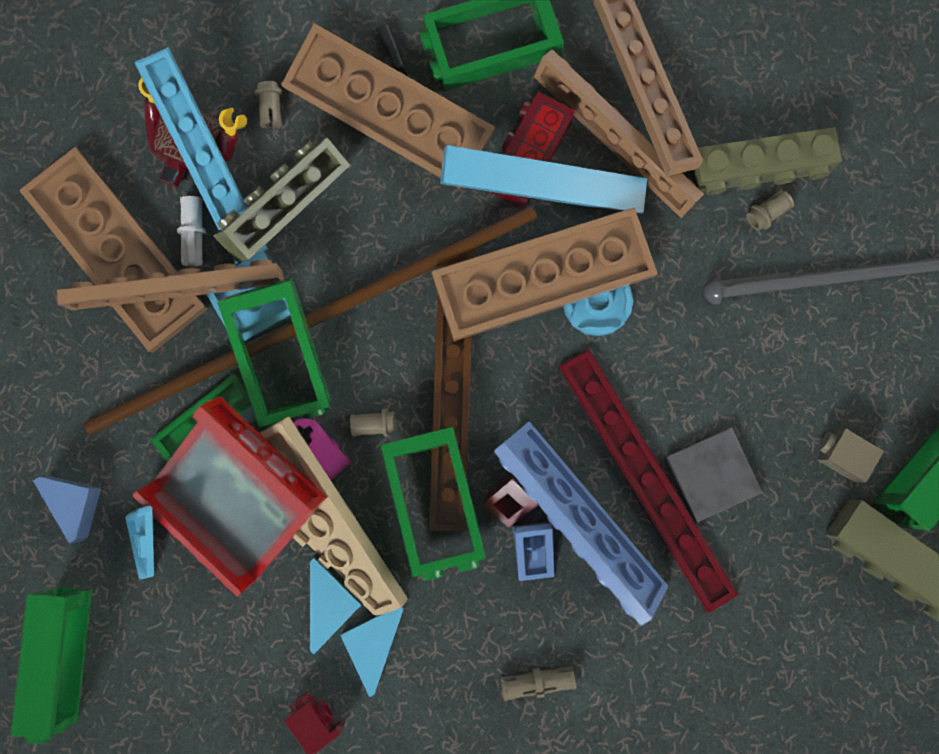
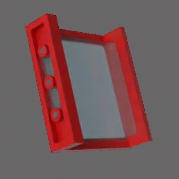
(230, 496)

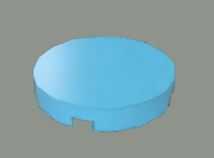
(601, 313)

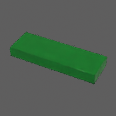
(173, 435)

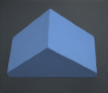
(70, 504)
(534, 550)

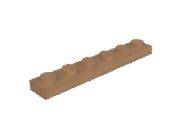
(649, 86)
(615, 132)
(158, 287)

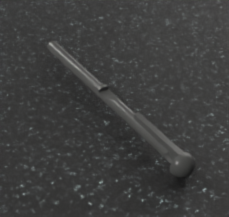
(716, 290)

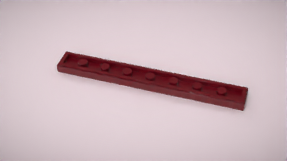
(648, 481)

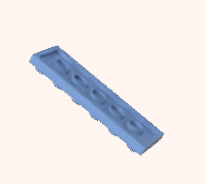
(583, 522)

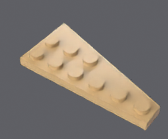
(336, 532)

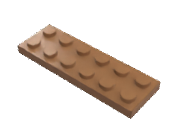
(382, 101)
(108, 243)
(543, 274)

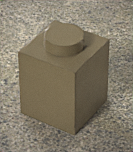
(849, 454)

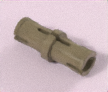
(538, 683)

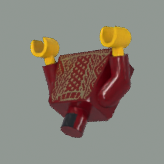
(165, 149)

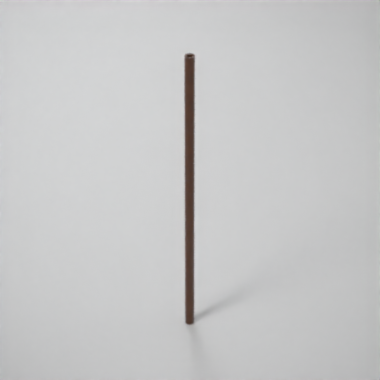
(313, 318)

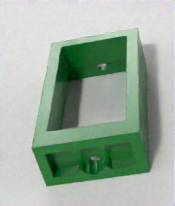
(492, 65)
(259, 296)
(913, 493)
(434, 568)
(51, 663)

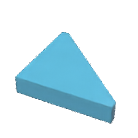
(141, 538)
(329, 605)
(370, 645)

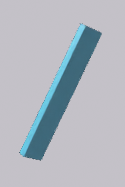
(191, 134)
(542, 180)

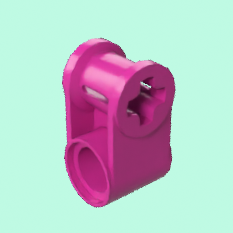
(324, 449)

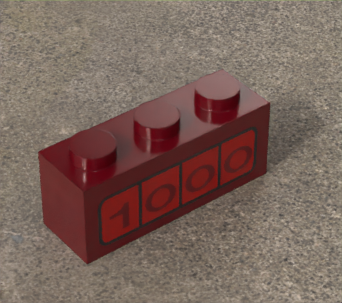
(537, 136)

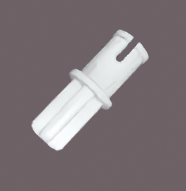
(191, 231)

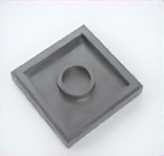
(714, 475)

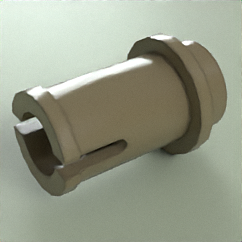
(269, 103)
(763, 214)
(373, 423)

